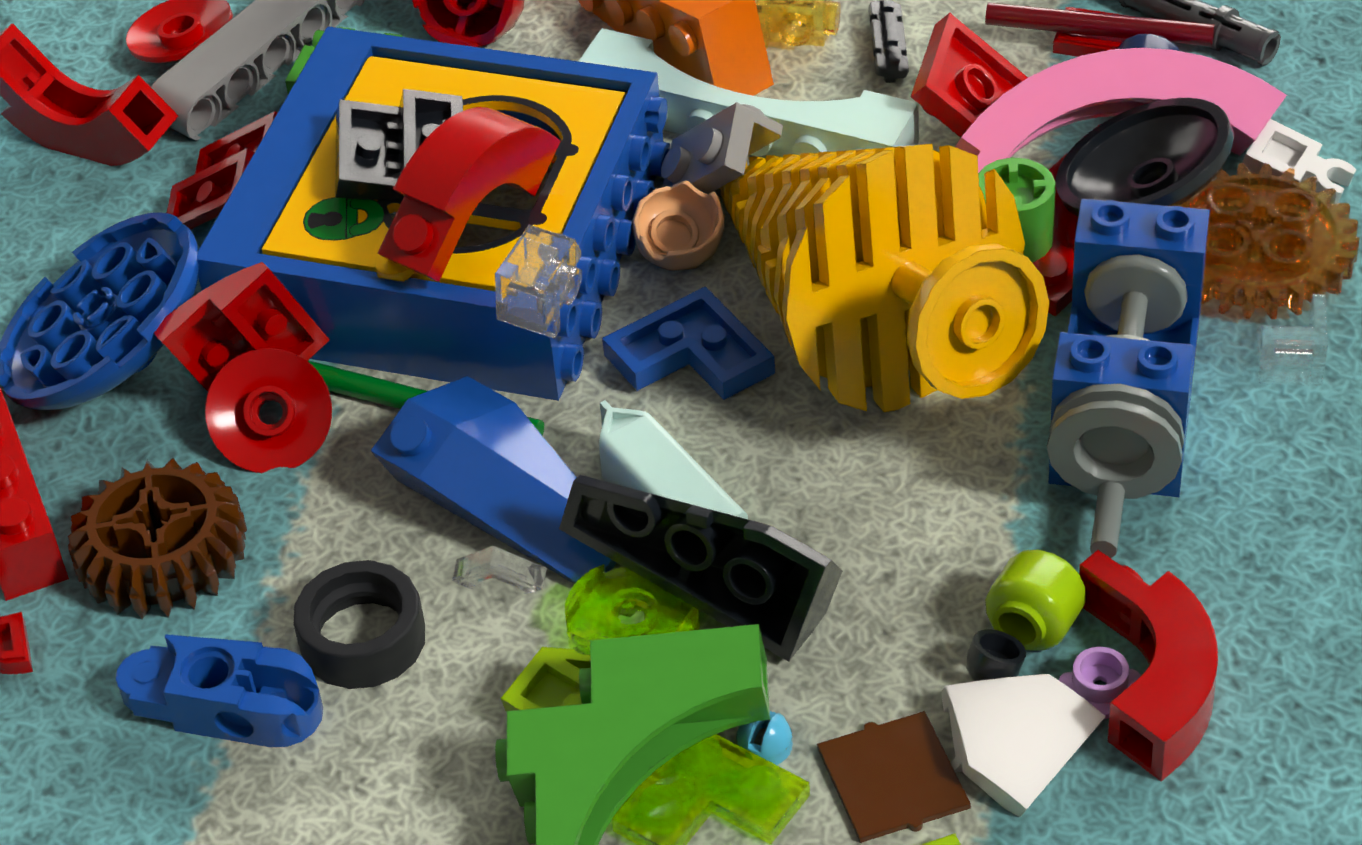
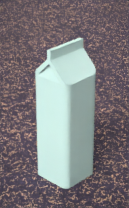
(648, 459)

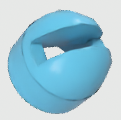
(775, 740)

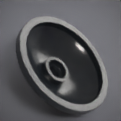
(1148, 155)

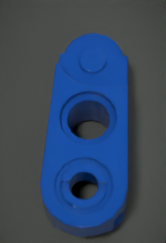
(224, 690)

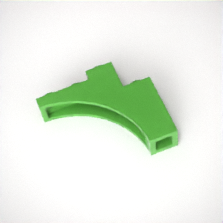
(637, 712)

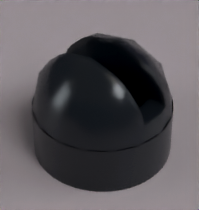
(994, 655)

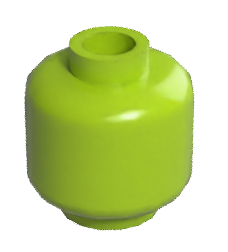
(1036, 599)

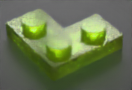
(710, 780)

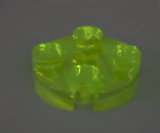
(601, 597)

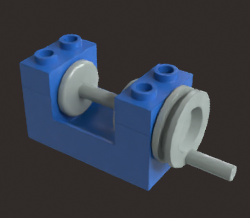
(1127, 356)

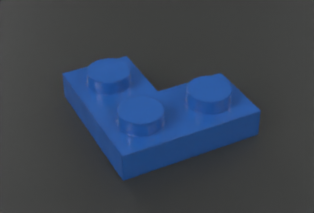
(692, 333)

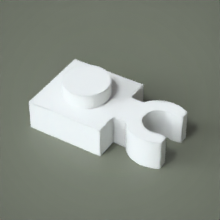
(1289, 149)

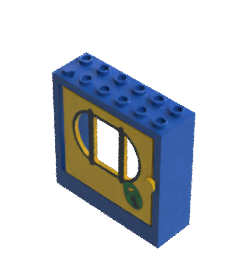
(394, 316)

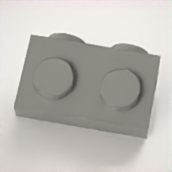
(718, 147)

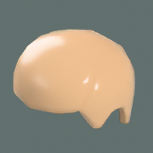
(678, 226)

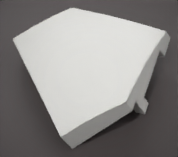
(1016, 733)

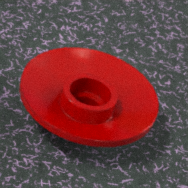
(175, 28)
(249, 383)

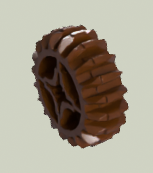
(157, 537)

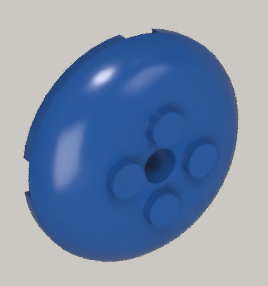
(100, 315)

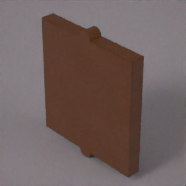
(893, 776)

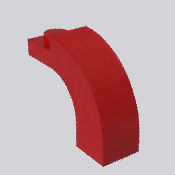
(73, 118)
(452, 176)
(1171, 703)

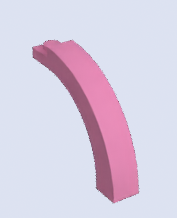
(1111, 84)

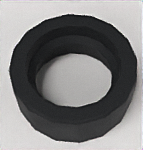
(366, 662)

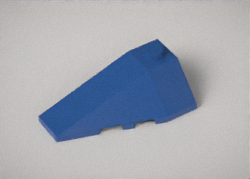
(490, 468)

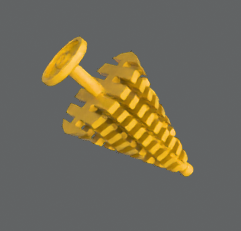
(892, 270)

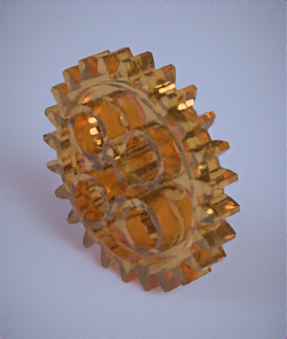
(1273, 241)

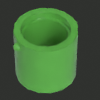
(1034, 198)

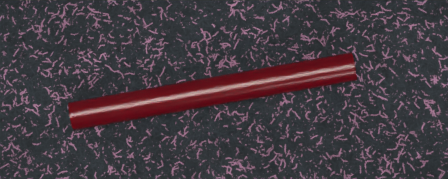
(1097, 24)

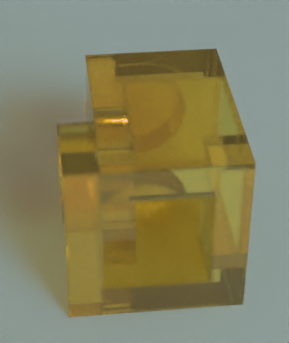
(798, 21)

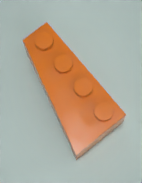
(702, 38)

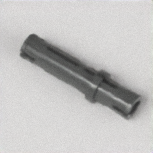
(1230, 29)

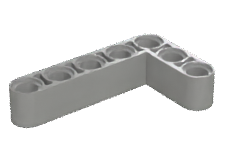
(242, 58)

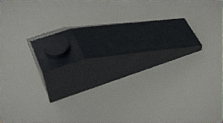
(708, 559)

